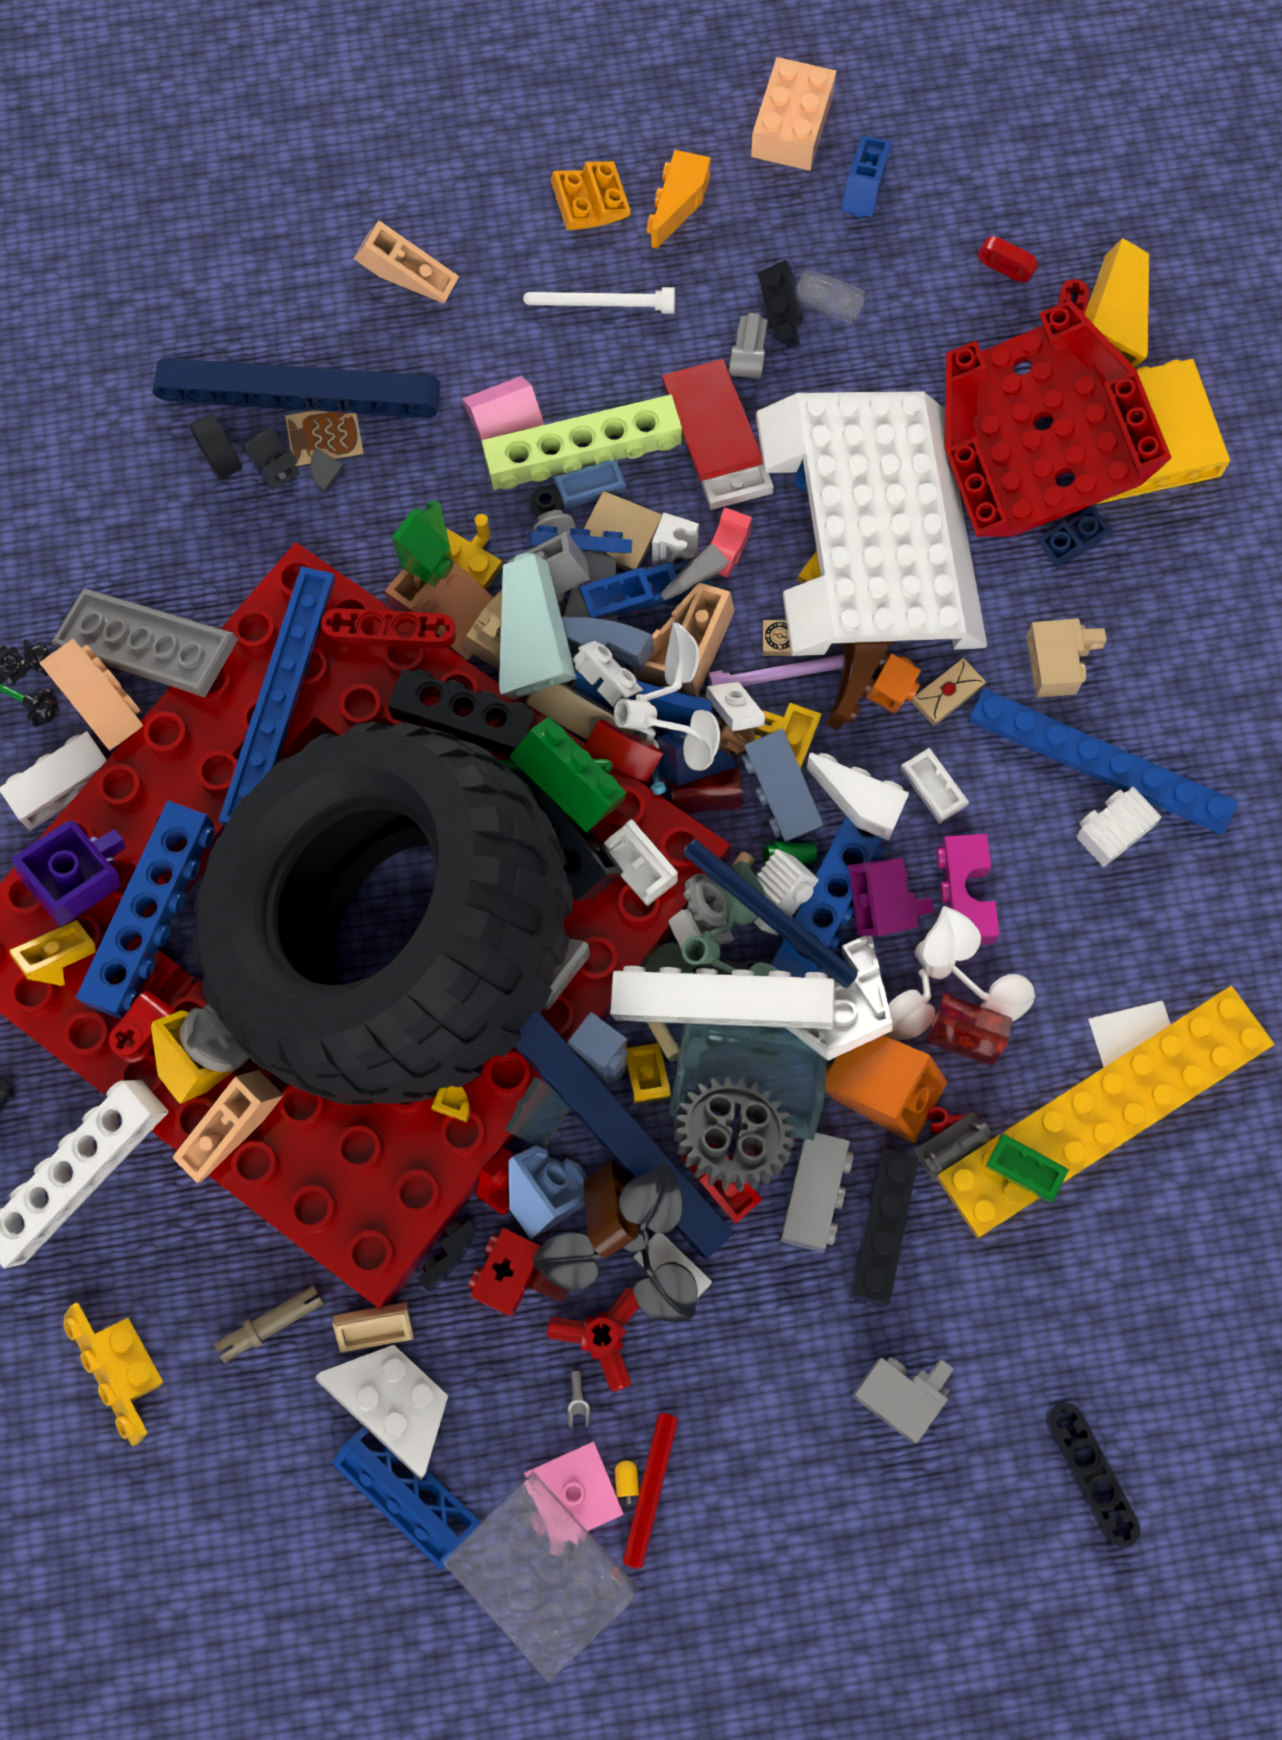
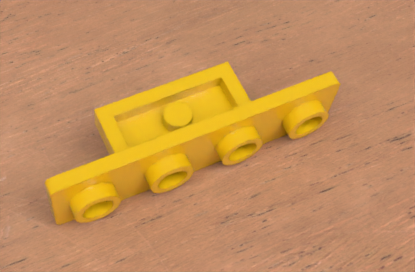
(118, 1365)

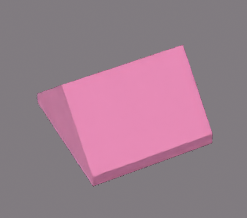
(504, 409)

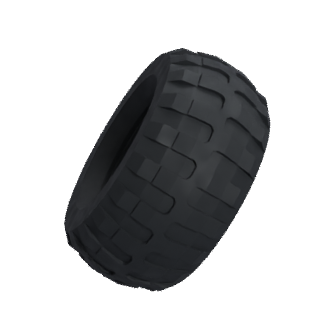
(301, 855)

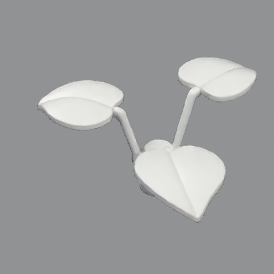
(638, 714)
(950, 940)

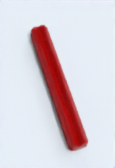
(650, 1491)

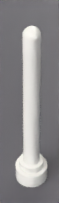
(661, 300)

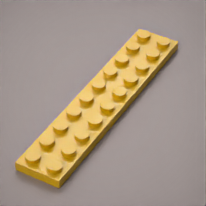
(1113, 1105)

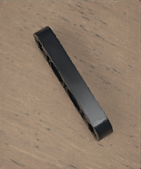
(1096, 1472)

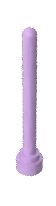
(778, 672)

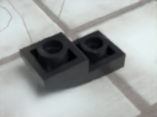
(456, 1244)

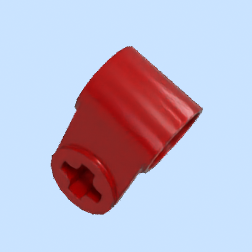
(137, 1028)

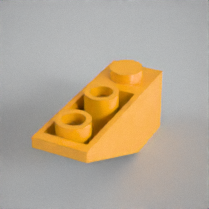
(682, 194)

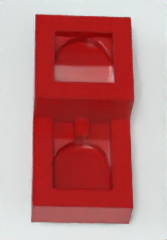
(627, 753)

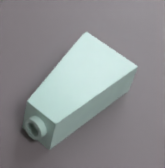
(532, 630)

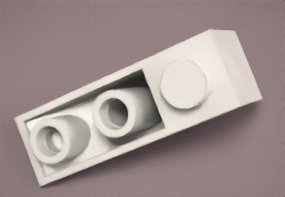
(865, 800)

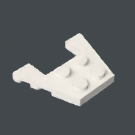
(859, 1010)

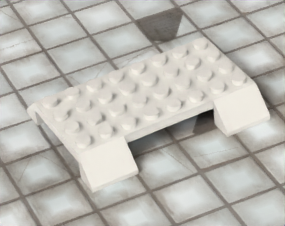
(881, 520)

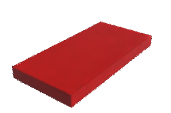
(712, 420)

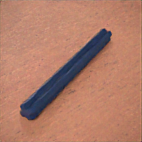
(770, 913)

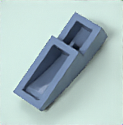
(624, 641)

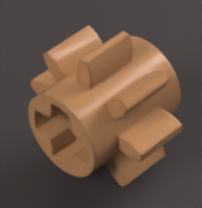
(733, 740)

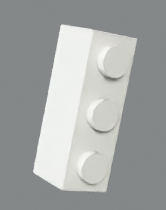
(53, 780)

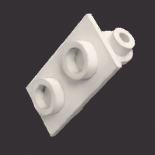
(596, 662)

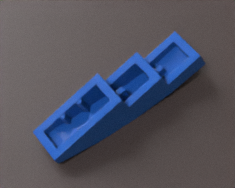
(631, 590)

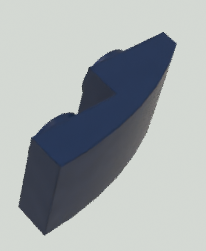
(1075, 537)

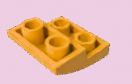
(590, 195)

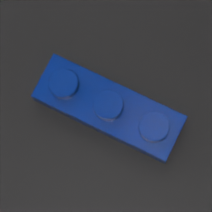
(610, 542)

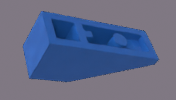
(866, 176)

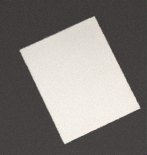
(1126, 1029)

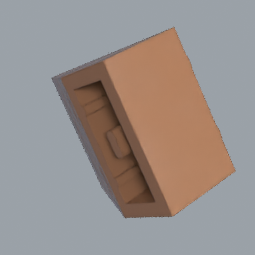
(455, 596)

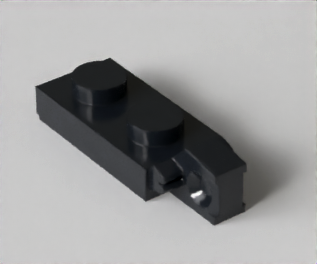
(781, 302)

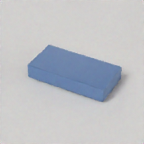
(589, 483)

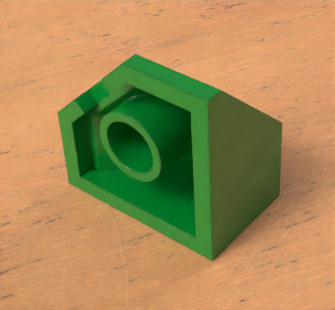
(424, 544)

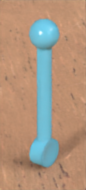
(658, 786)

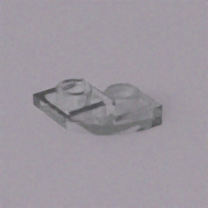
(830, 295)

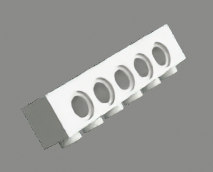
(139, 1115)

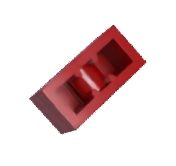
(508, 1293)

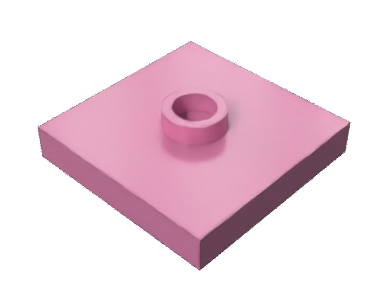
(582, 1485)

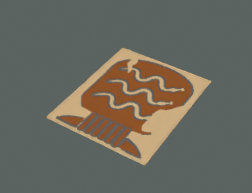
(330, 432)

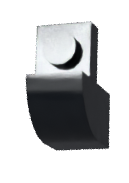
(271, 459)

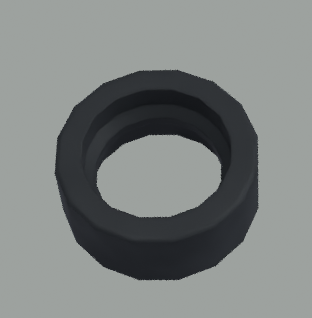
(215, 446)

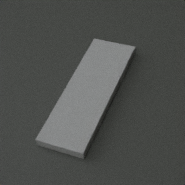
(147, 641)

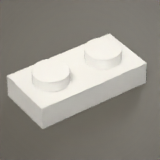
(737, 487)

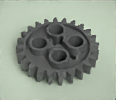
(699, 1125)

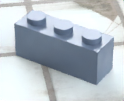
(782, 786)
(600, 1049)

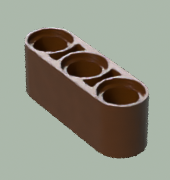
(606, 1225)

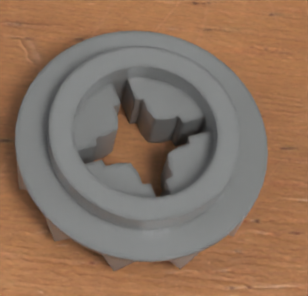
(701, 889)

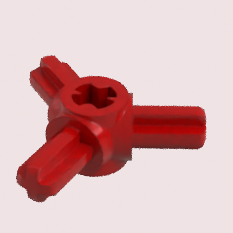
(582, 1333)

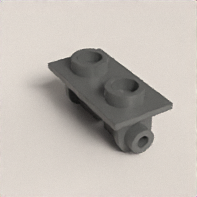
(952, 1144)

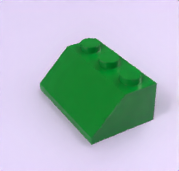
(568, 774)

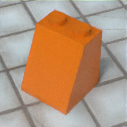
(887, 1085)

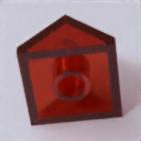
(710, 793)
(969, 1030)

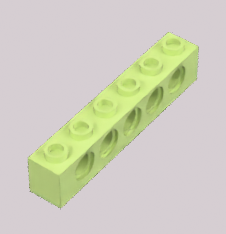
(592, 429)

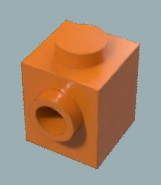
(895, 683)

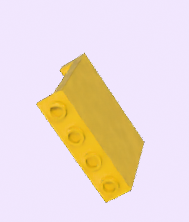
(1186, 425)

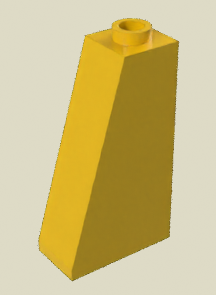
(1122, 300)

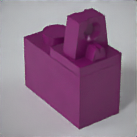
(883, 898)

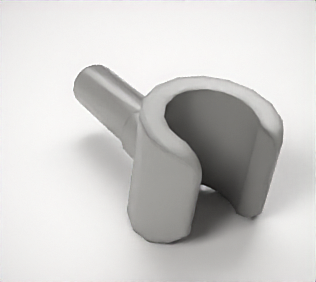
(577, 1405)

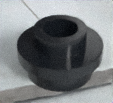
(545, 493)

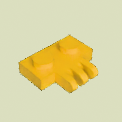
(798, 726)

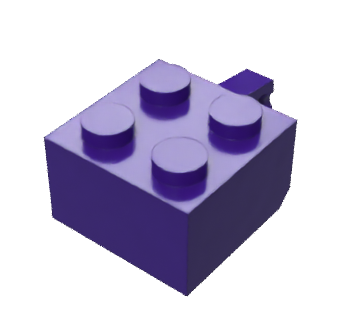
(69, 870)

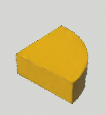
(452, 1102)

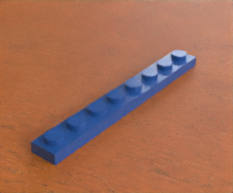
(281, 685)
(1103, 761)

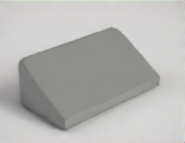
(576, 956)

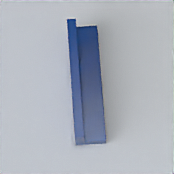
(400, 1499)

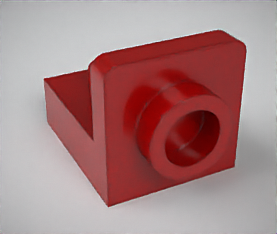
(494, 1182)

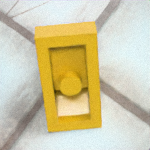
(48, 954)
(647, 1074)

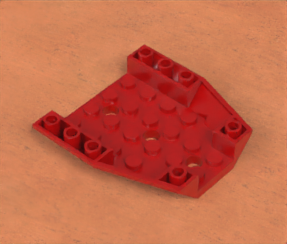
(1098, 430)

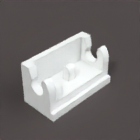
(674, 540)
(642, 863)

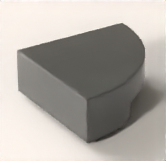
(324, 470)

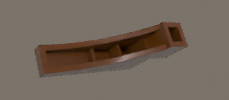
(859, 665)

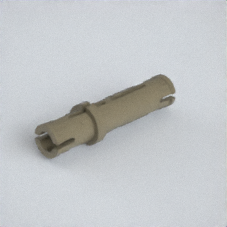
(268, 1324)

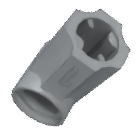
(748, 354)

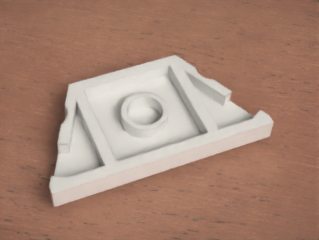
(392, 1402)

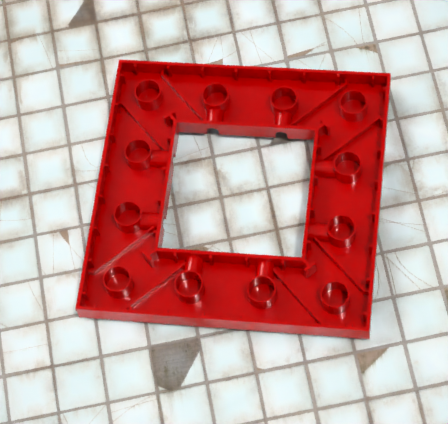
(342, 1181)

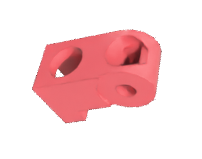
(732, 537)

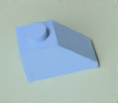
(543, 1190)

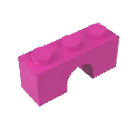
(961, 860)

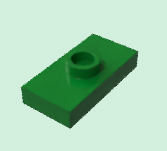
(1026, 1168)

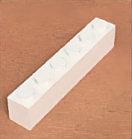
(723, 999)

